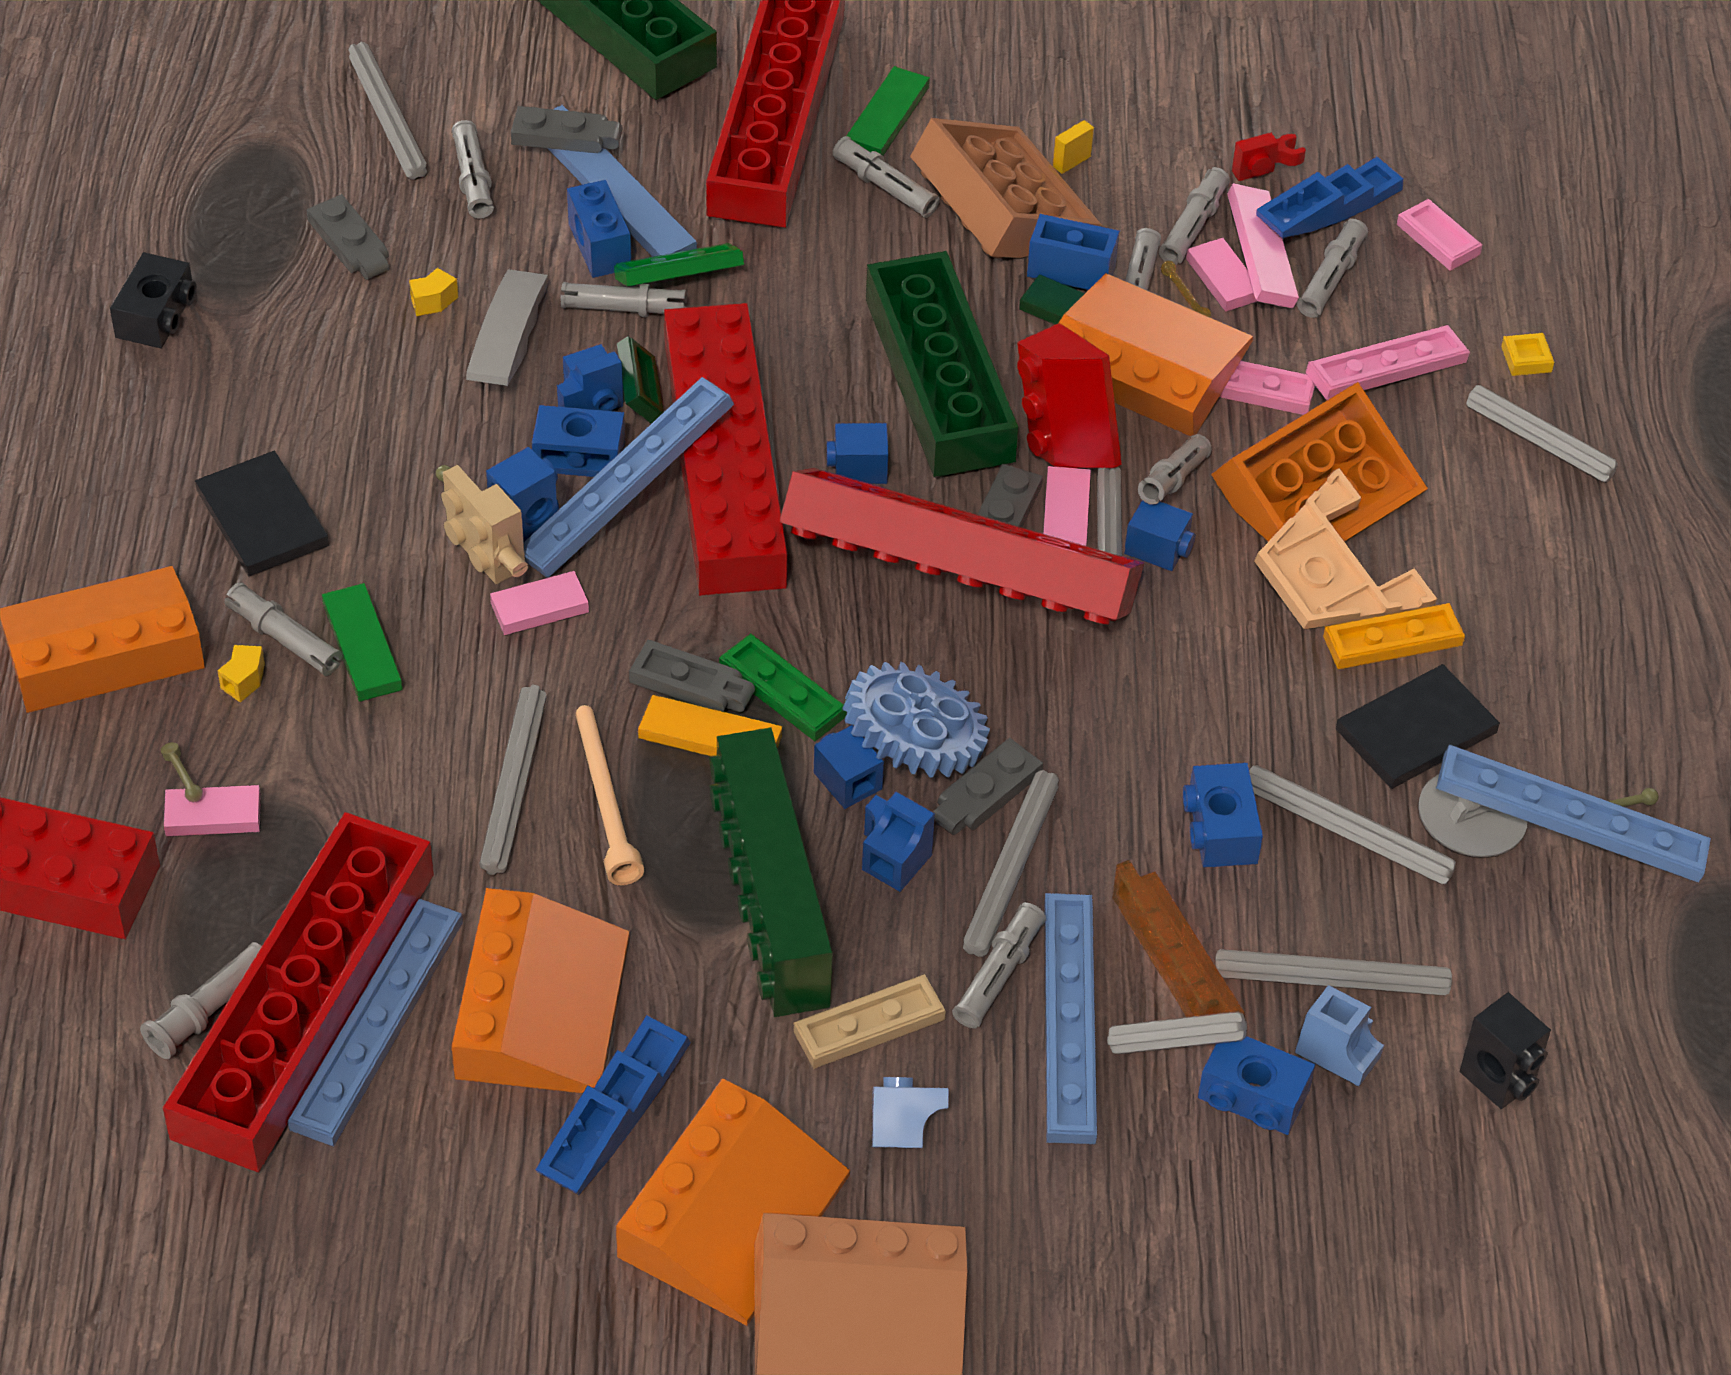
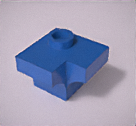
(591, 380)
(896, 839)

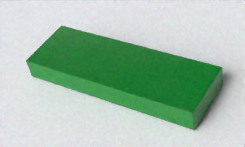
(889, 110)
(678, 264)
(361, 642)
(785, 687)

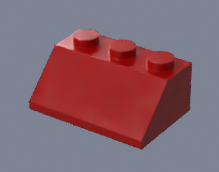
(1068, 400)

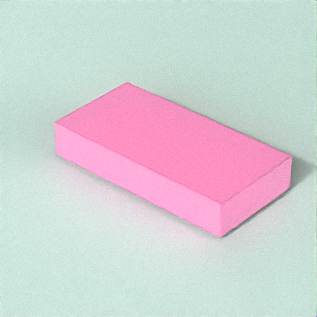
(1439, 234)
(1222, 273)
(539, 602)
(218, 812)

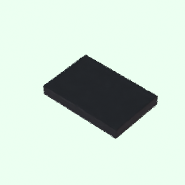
(261, 513)
(1415, 725)

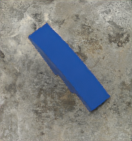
(1331, 199)
(613, 1106)

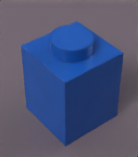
(859, 452)
(1159, 534)
(847, 767)

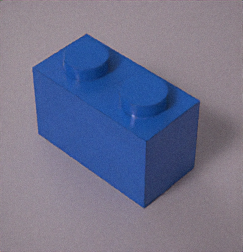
(1071, 251)

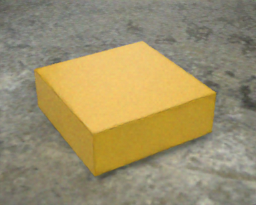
(1073, 146)
(1527, 354)

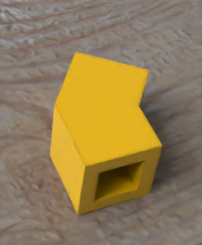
(433, 292)
(243, 672)

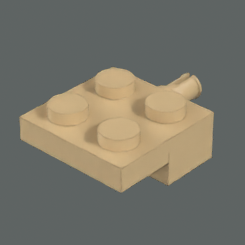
(484, 525)

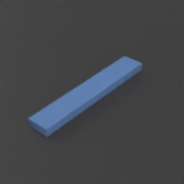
(640, 210)
(625, 476)
(1573, 813)
(1070, 1020)
(375, 1023)

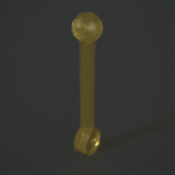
(1169, 268)

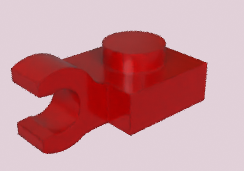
(1260, 153)

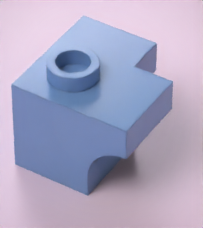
(1339, 1036)
(902, 1110)

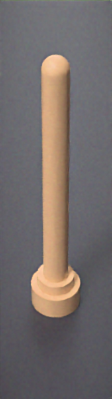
(622, 860)

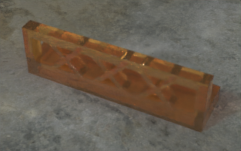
(1171, 944)

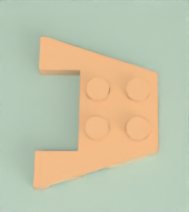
(1320, 573)

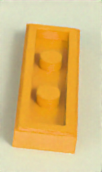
(1393, 636)
(694, 726)

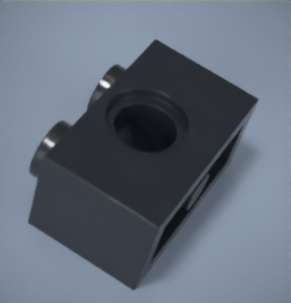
(152, 300)
(1505, 1051)

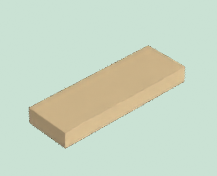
(869, 1021)

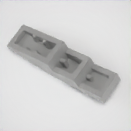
(507, 327)

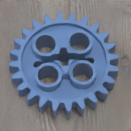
(916, 719)

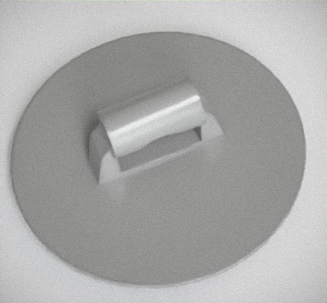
(1468, 825)

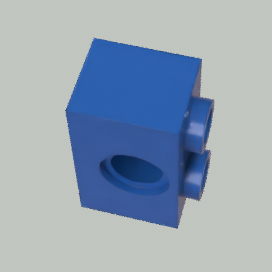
(598, 227)
(578, 439)
(530, 485)
(1223, 815)
(1281, 1077)

